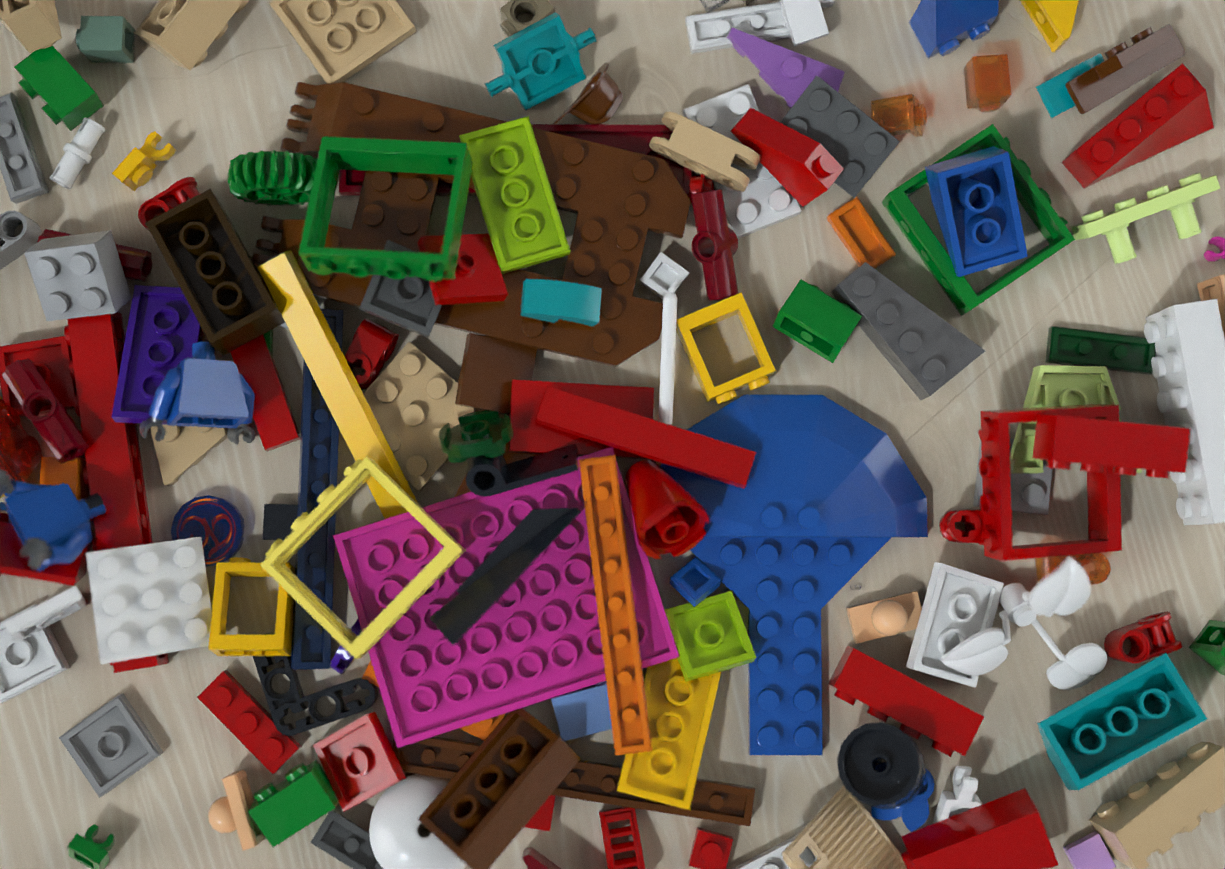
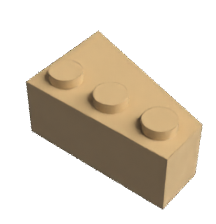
(31, 22)

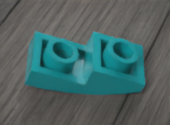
(1054, 93)
(561, 300)

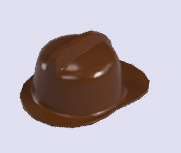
(597, 99)

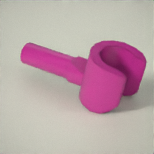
(1220, 243)

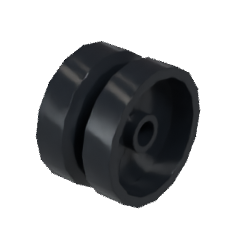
(900, 779)

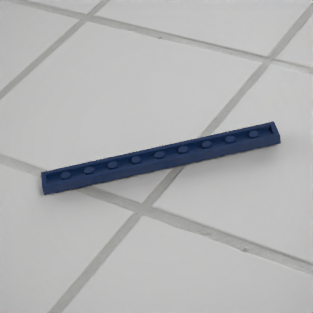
(316, 473)

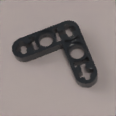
(295, 698)

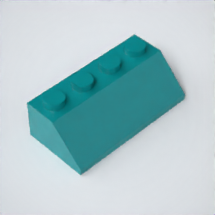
(1119, 723)

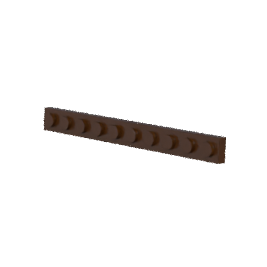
(587, 782)

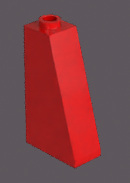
(990, 836)

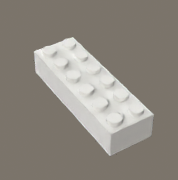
(1192, 396)

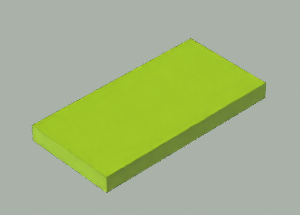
(515, 195)

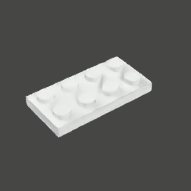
(765, 199)

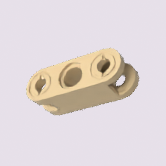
(705, 151)

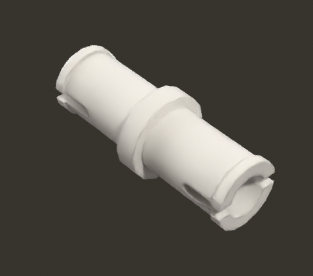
(77, 153)

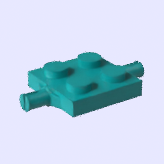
(540, 61)

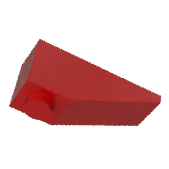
(788, 155)

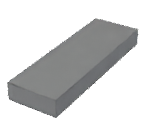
(17, 154)

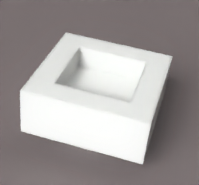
(664, 276)

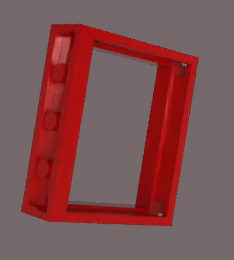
(995, 502)

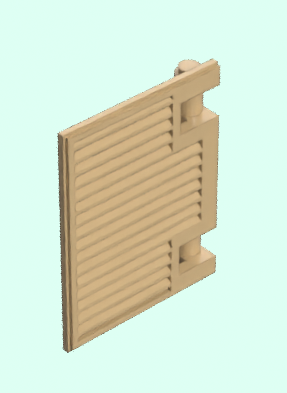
(844, 838)

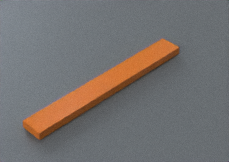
(615, 605)

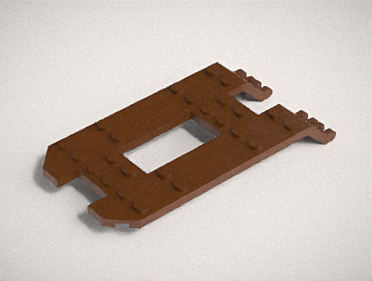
(609, 188)

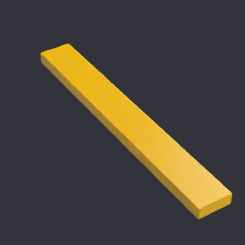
(333, 375)

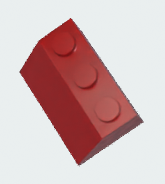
(16, 565)

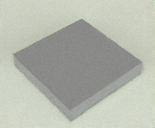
(111, 745)

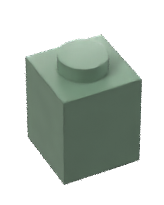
(106, 39)

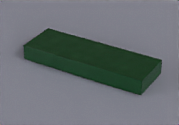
(1099, 349)

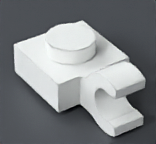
(962, 796)

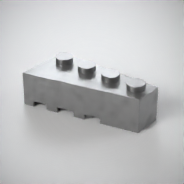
(906, 332)

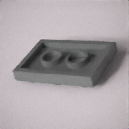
(843, 131)

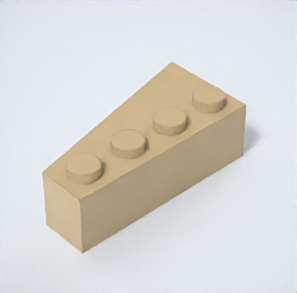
(1163, 806)

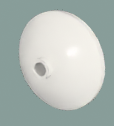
(396, 822)

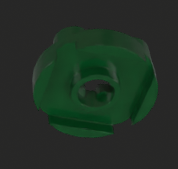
(476, 436)

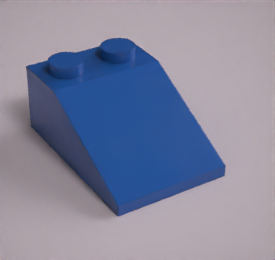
(946, 23)
(977, 210)

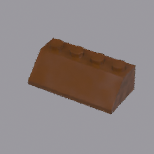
(499, 789)

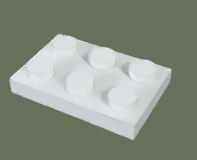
(952, 611)

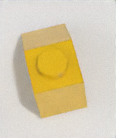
(1052, 19)

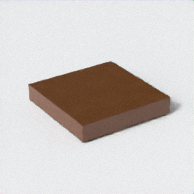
(488, 372)

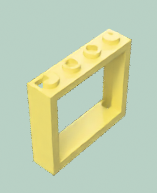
(308, 524)

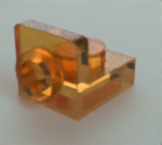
(900, 114)

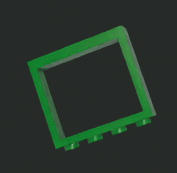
(384, 156)
(1033, 200)

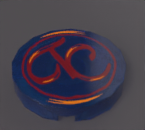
(215, 522)

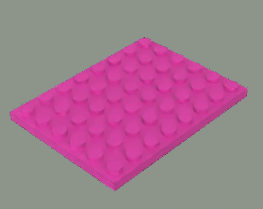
(533, 640)

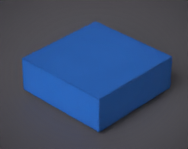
(695, 581)

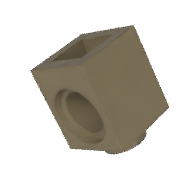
(514, 8)

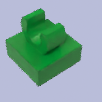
(88, 852)

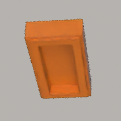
(860, 234)

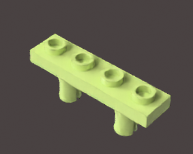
(1176, 200)

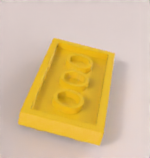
(678, 730)

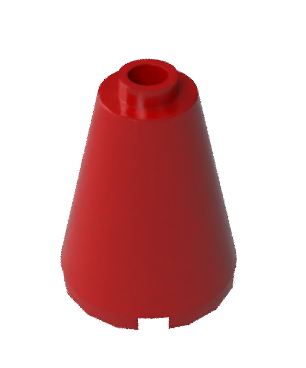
(663, 511)

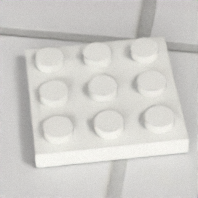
(149, 599)

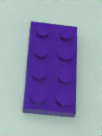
(155, 341)

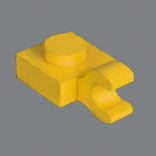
(139, 163)

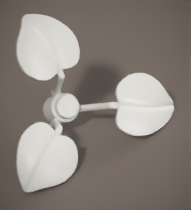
(1058, 593)

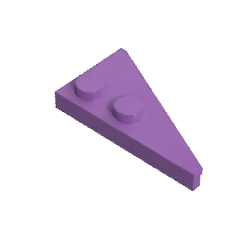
(781, 68)

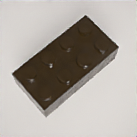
(215, 272)

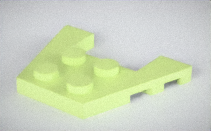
(1058, 387)

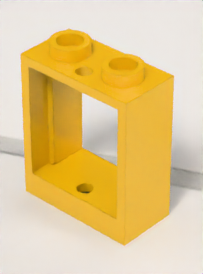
(709, 316)
(248, 645)

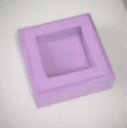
(1089, 853)

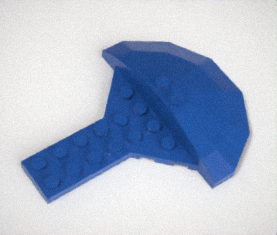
(809, 518)

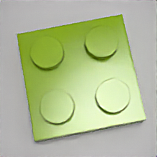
(710, 636)

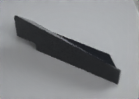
(501, 570)

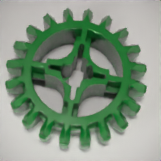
(272, 177)

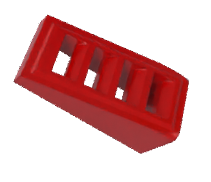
(619, 814)

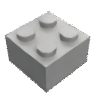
(78, 275)

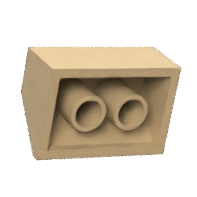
(187, 28)

